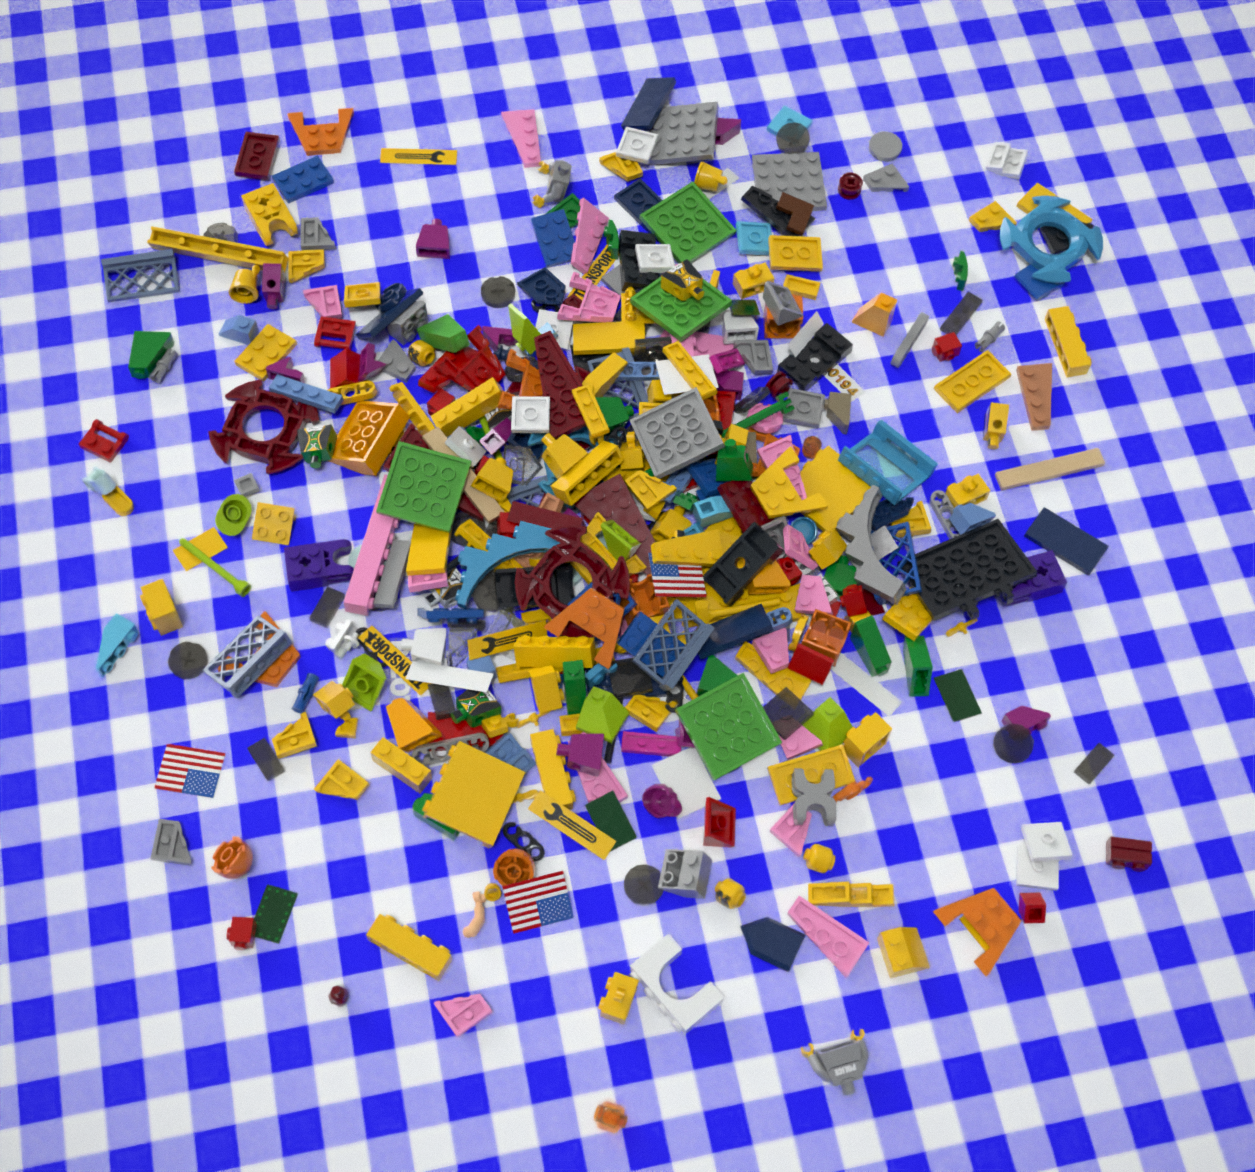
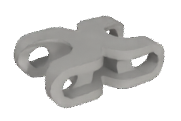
(813, 797)

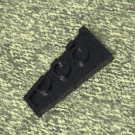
(765, 206)

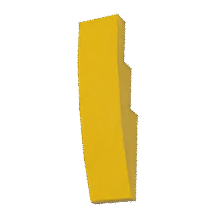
(851, 895)

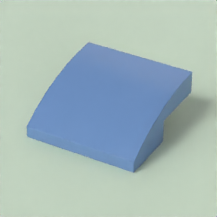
(510, 752)

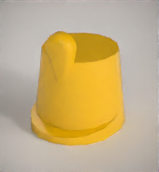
(709, 177)
(244, 285)

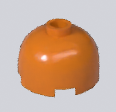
(232, 858)
(513, 867)

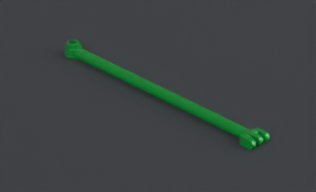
(780, 405)

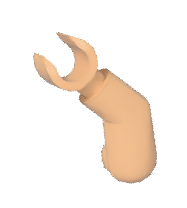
(479, 916)

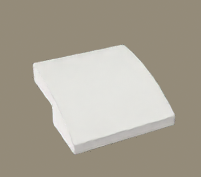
(1006, 160)

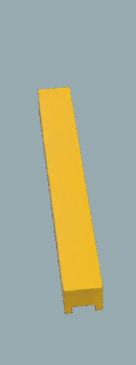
(214, 249)

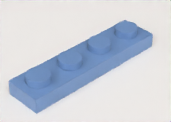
(306, 393)

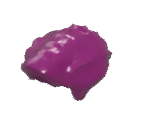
(661, 801)

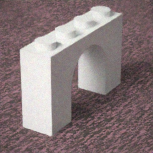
(683, 1013)

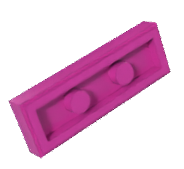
(727, 360)
(649, 744)

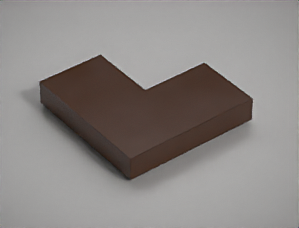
(799, 211)

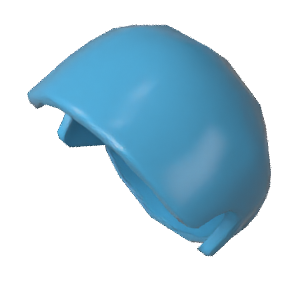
(806, 527)

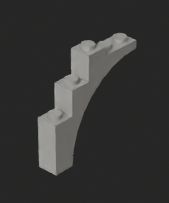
(860, 551)

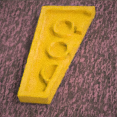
(690, 550)
(777, 681)

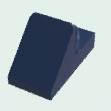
(521, 440)

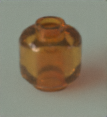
(610, 1117)

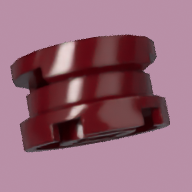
(850, 186)
(779, 384)

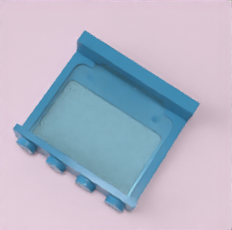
(888, 462)

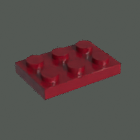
(257, 155)
(743, 504)

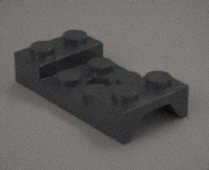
(629, 271)
(826, 346)
(756, 548)
(505, 586)

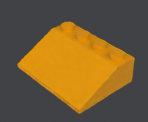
(368, 436)

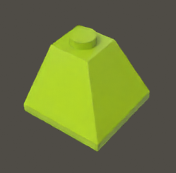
(522, 330)
(618, 540)
(365, 680)
(602, 714)
(829, 724)

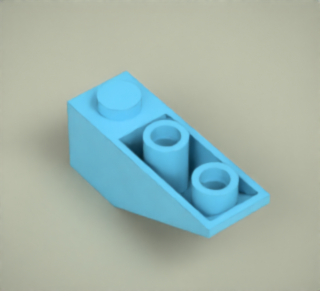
(711, 511)
(115, 640)

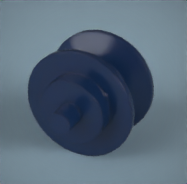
(501, 353)

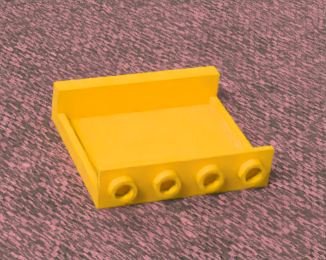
(837, 486)
(473, 793)

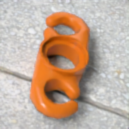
(852, 789)

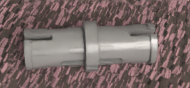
(989, 336)
(163, 365)

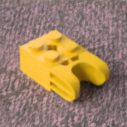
(268, 212)

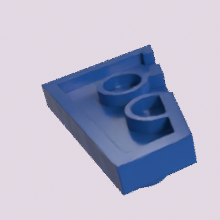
(452, 615)

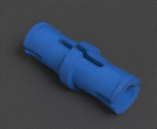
(305, 693)

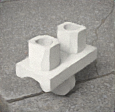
(344, 640)

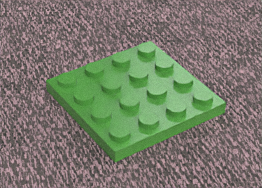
(688, 223)
(679, 316)
(424, 487)
(728, 726)

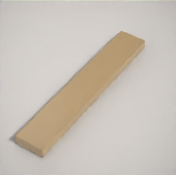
(1049, 469)
(485, 504)

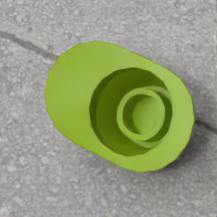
(233, 514)

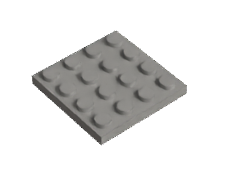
(685, 133)
(793, 174)
(676, 433)

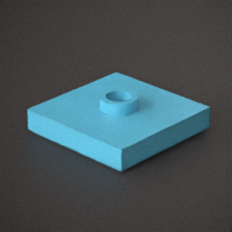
(785, 116)
(753, 237)

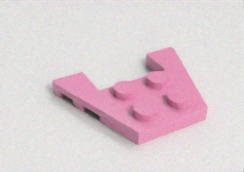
(597, 305)

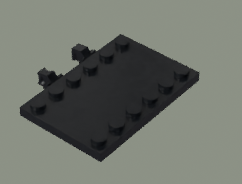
(969, 570)

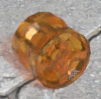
(815, 443)

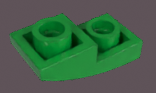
(612, 239)
(961, 270)
(686, 501)

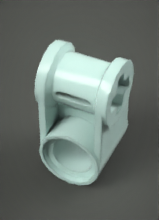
(99, 481)

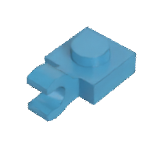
(597, 674)

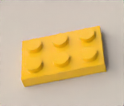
(795, 253)
(265, 349)
(908, 616)

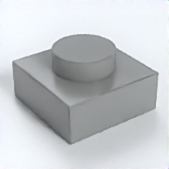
(246, 485)

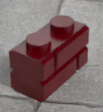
(1128, 853)

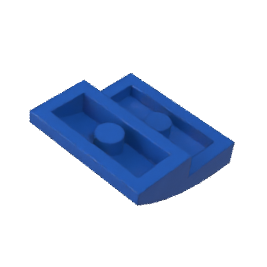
(1036, 288)

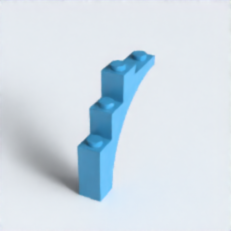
(478, 563)

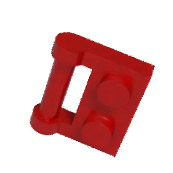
(335, 328)
(101, 446)

